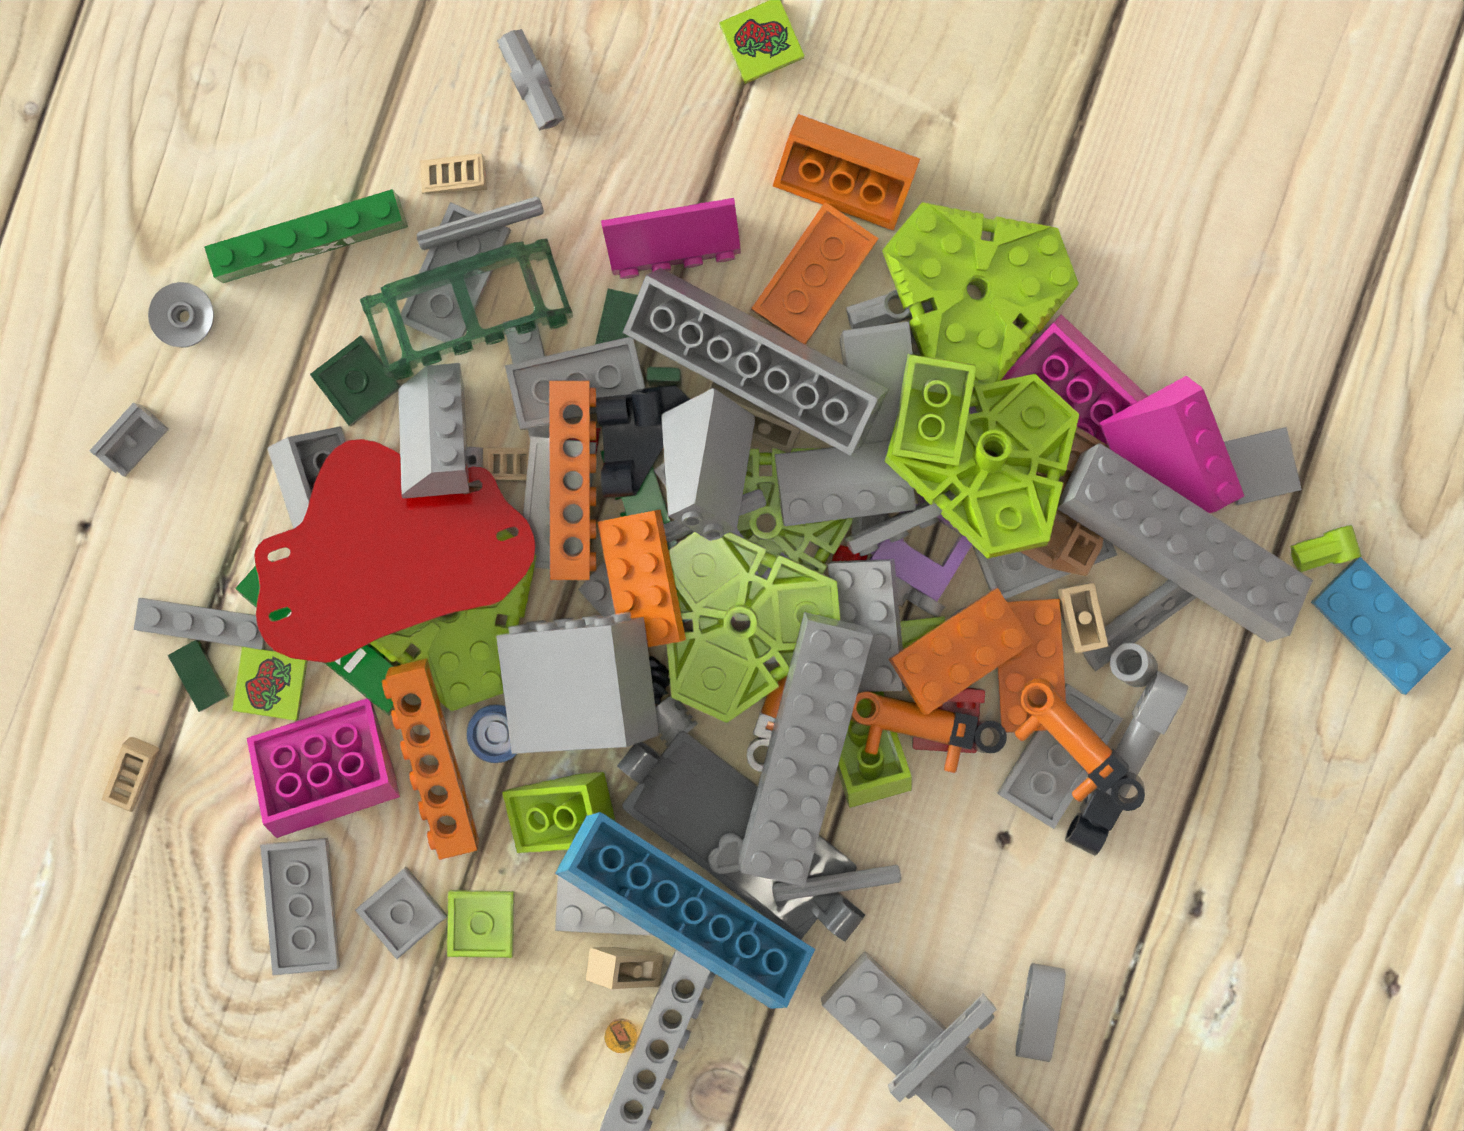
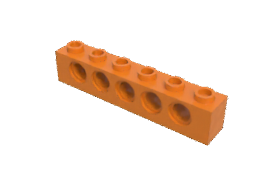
(563, 564)
(418, 680)

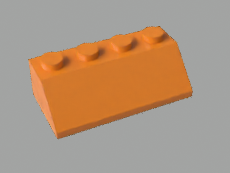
(845, 172)

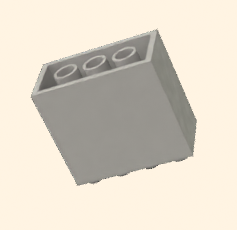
(577, 684)

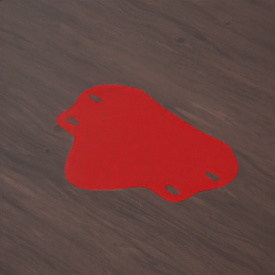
(384, 561)

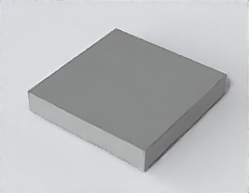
(1264, 465)
(401, 912)

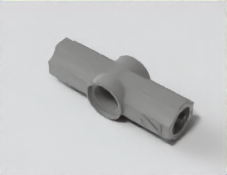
(530, 79)
(876, 312)

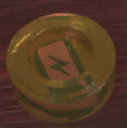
(620, 1035)

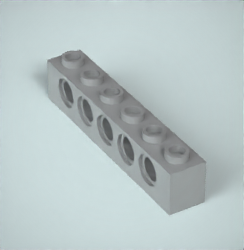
(657, 1028)

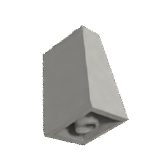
(880, 356)
(706, 462)

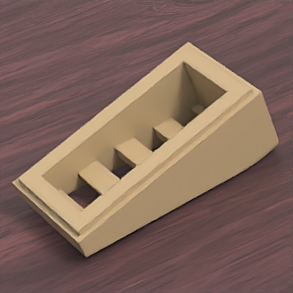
(464, 161)
(488, 462)
(136, 754)

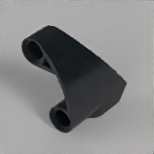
(633, 435)

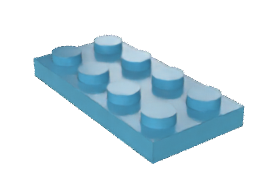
(1381, 625)

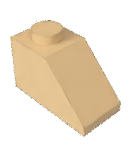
(1083, 617)
(624, 968)

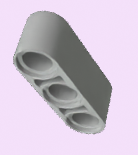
(1040, 1012)

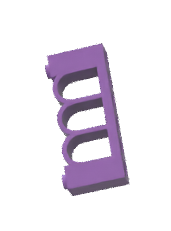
(918, 569)

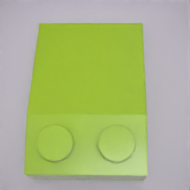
(933, 409)
(867, 775)
(552, 811)

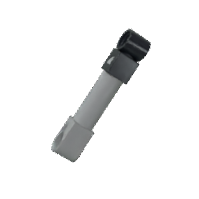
(1150, 719)

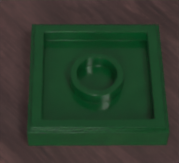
(355, 381)

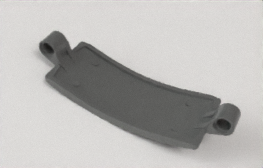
(696, 799)

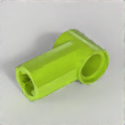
(1334, 547)

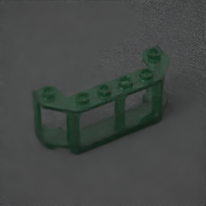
(455, 274)

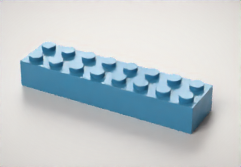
(685, 911)

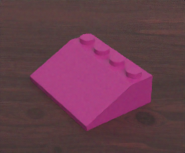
(672, 237)
(1078, 375)
(1177, 443)
(321, 768)

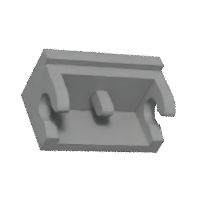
(129, 439)

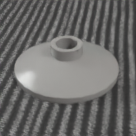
(166, 310)

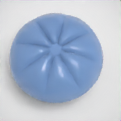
(489, 734)

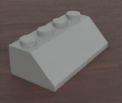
(433, 433)
(297, 465)
(836, 486)

